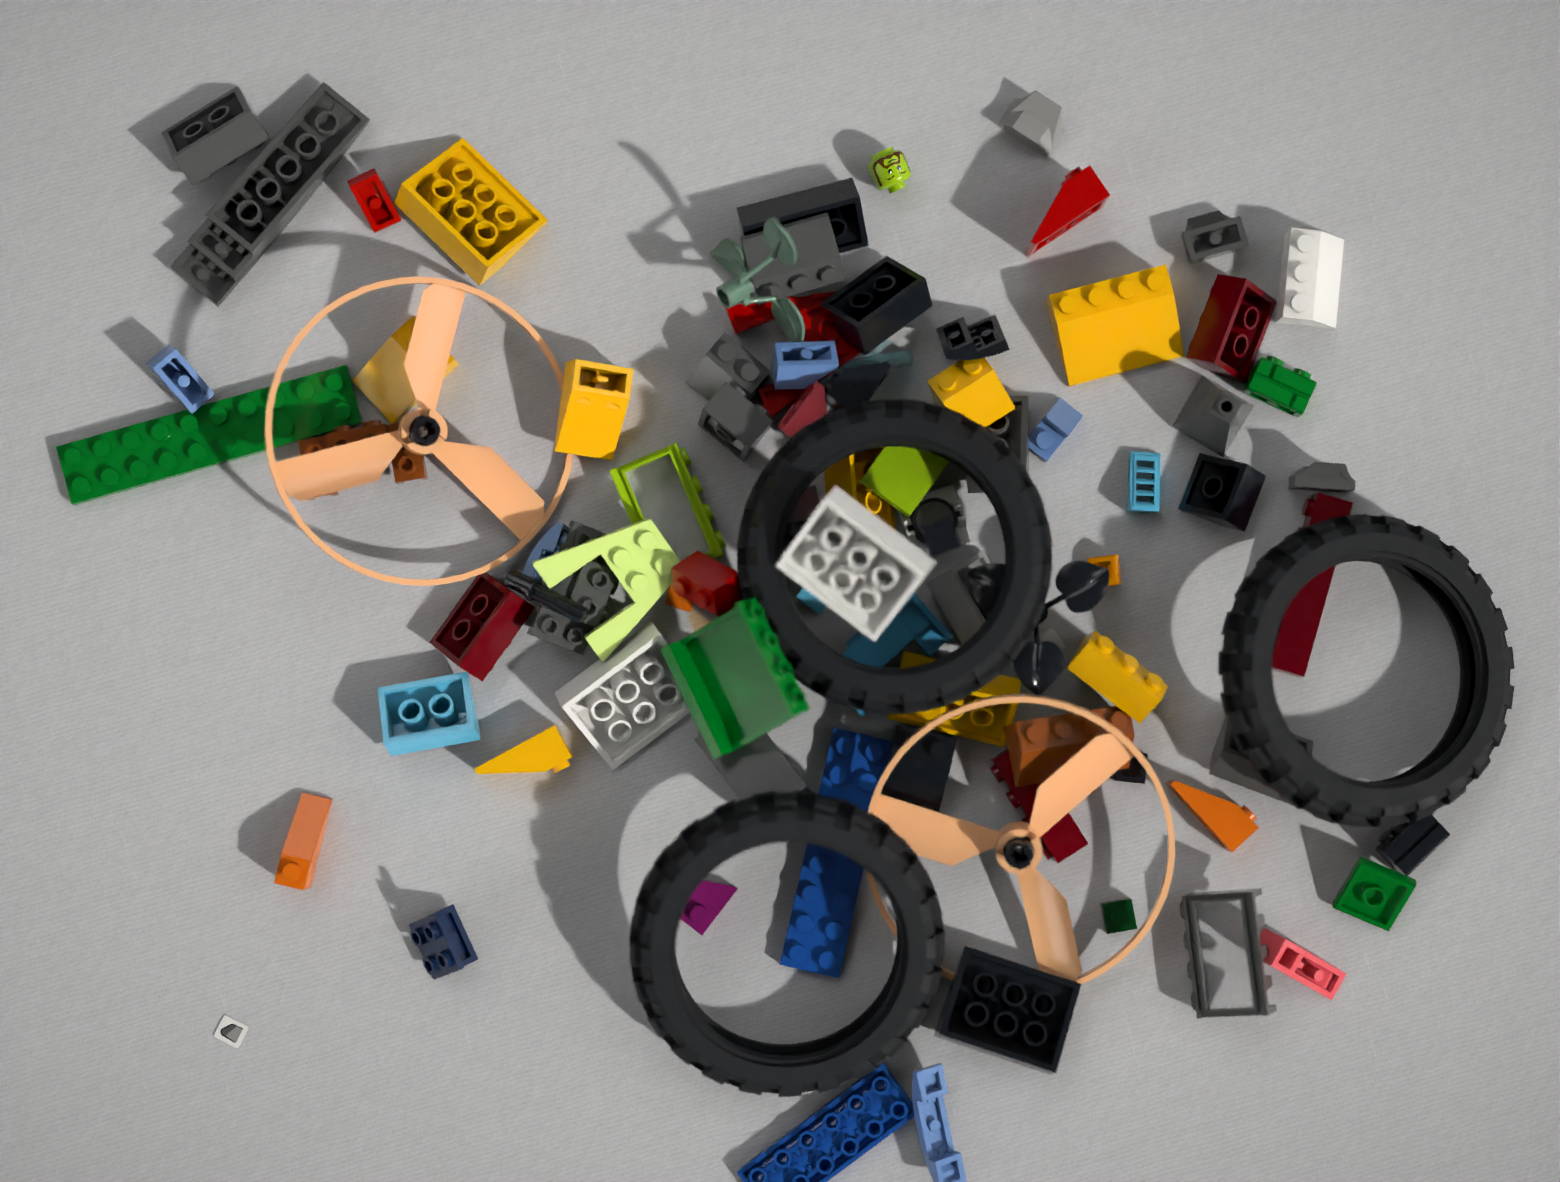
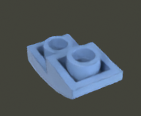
(548, 545)

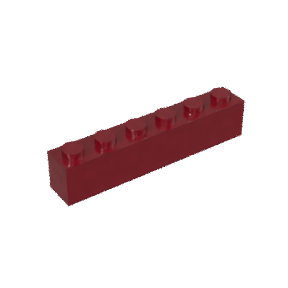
(1303, 615)

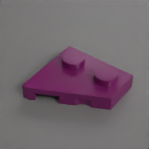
(706, 904)

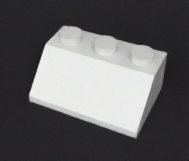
(1309, 278)

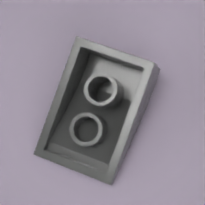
(1013, 433)

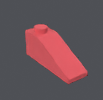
(1301, 964)

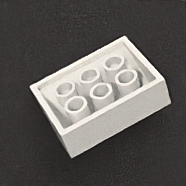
(855, 563)
(625, 698)

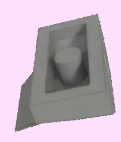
(1034, 121)

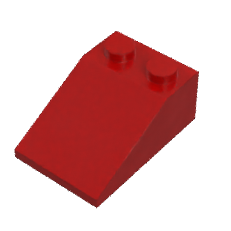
(1077, 200)

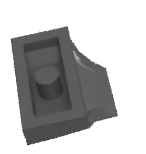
(1213, 236)
(1323, 477)

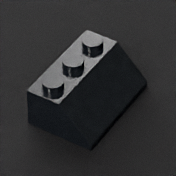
(877, 304)

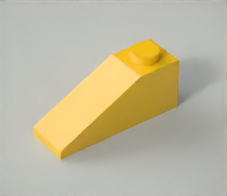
(538, 754)

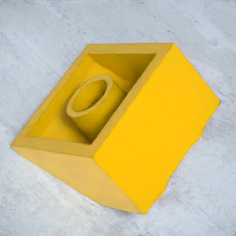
(971, 390)

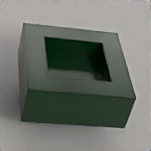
(1118, 915)

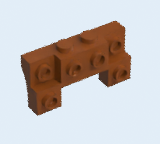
(405, 464)

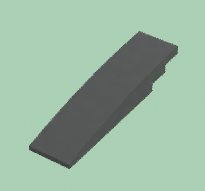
(269, 194)

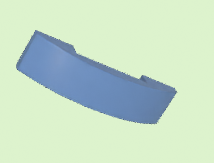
(933, 1125)

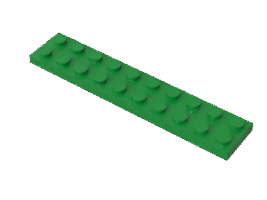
(207, 437)

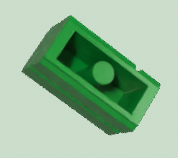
(1280, 386)

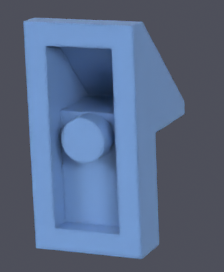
(1053, 429)

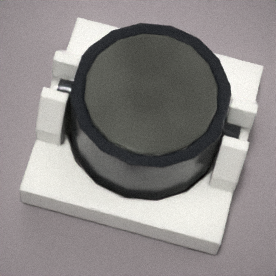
(933, 508)

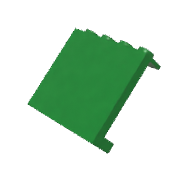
(735, 679)

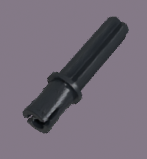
(534, 590)

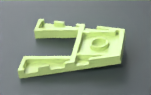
(639, 561)

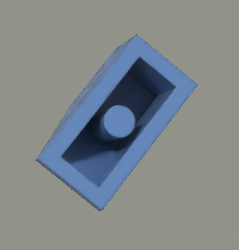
(802, 363)
(180, 378)

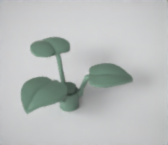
(740, 287)

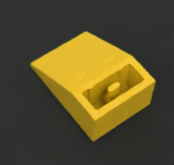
(592, 408)

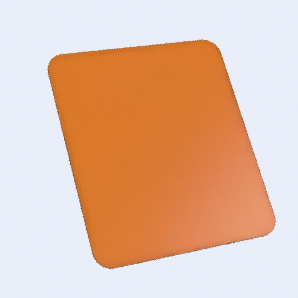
(677, 601)

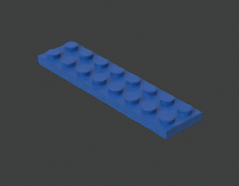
(827, 878)

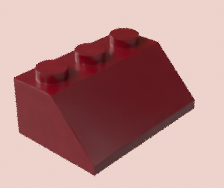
(1231, 328)
(482, 625)

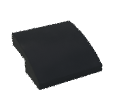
(972, 341)

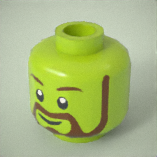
(889, 170)

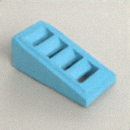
(1132, 504)

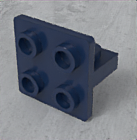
(442, 942)

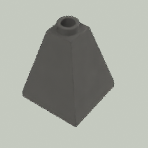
(1212, 416)

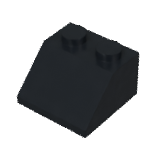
(855, 384)
(1222, 491)

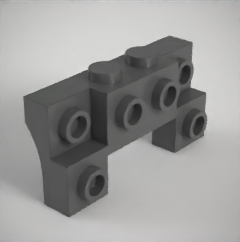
(588, 587)

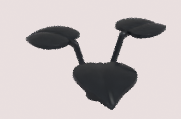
(1081, 587)

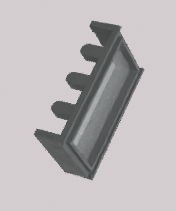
(1226, 953)

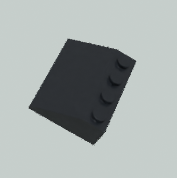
(1008, 1010)

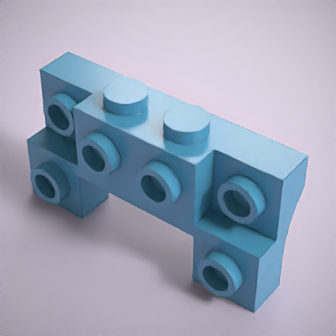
(911, 623)

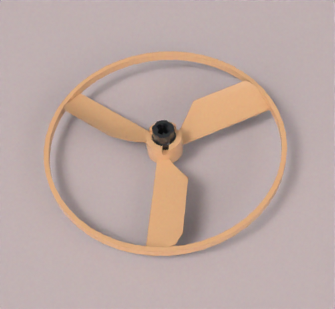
(368, 458)
(955, 840)

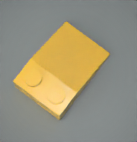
(385, 377)

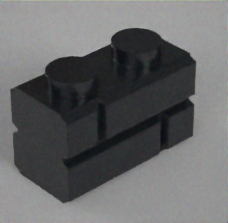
(1411, 843)

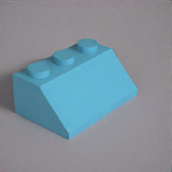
(428, 714)

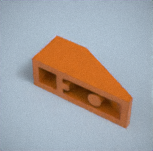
(1222, 818)
(303, 842)

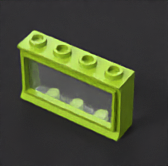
(665, 492)

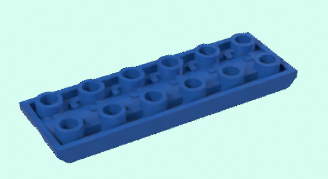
(835, 1133)

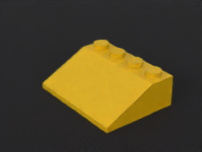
(469, 210)
(1116, 325)

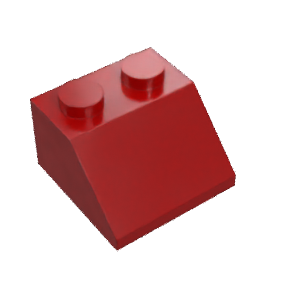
(707, 583)

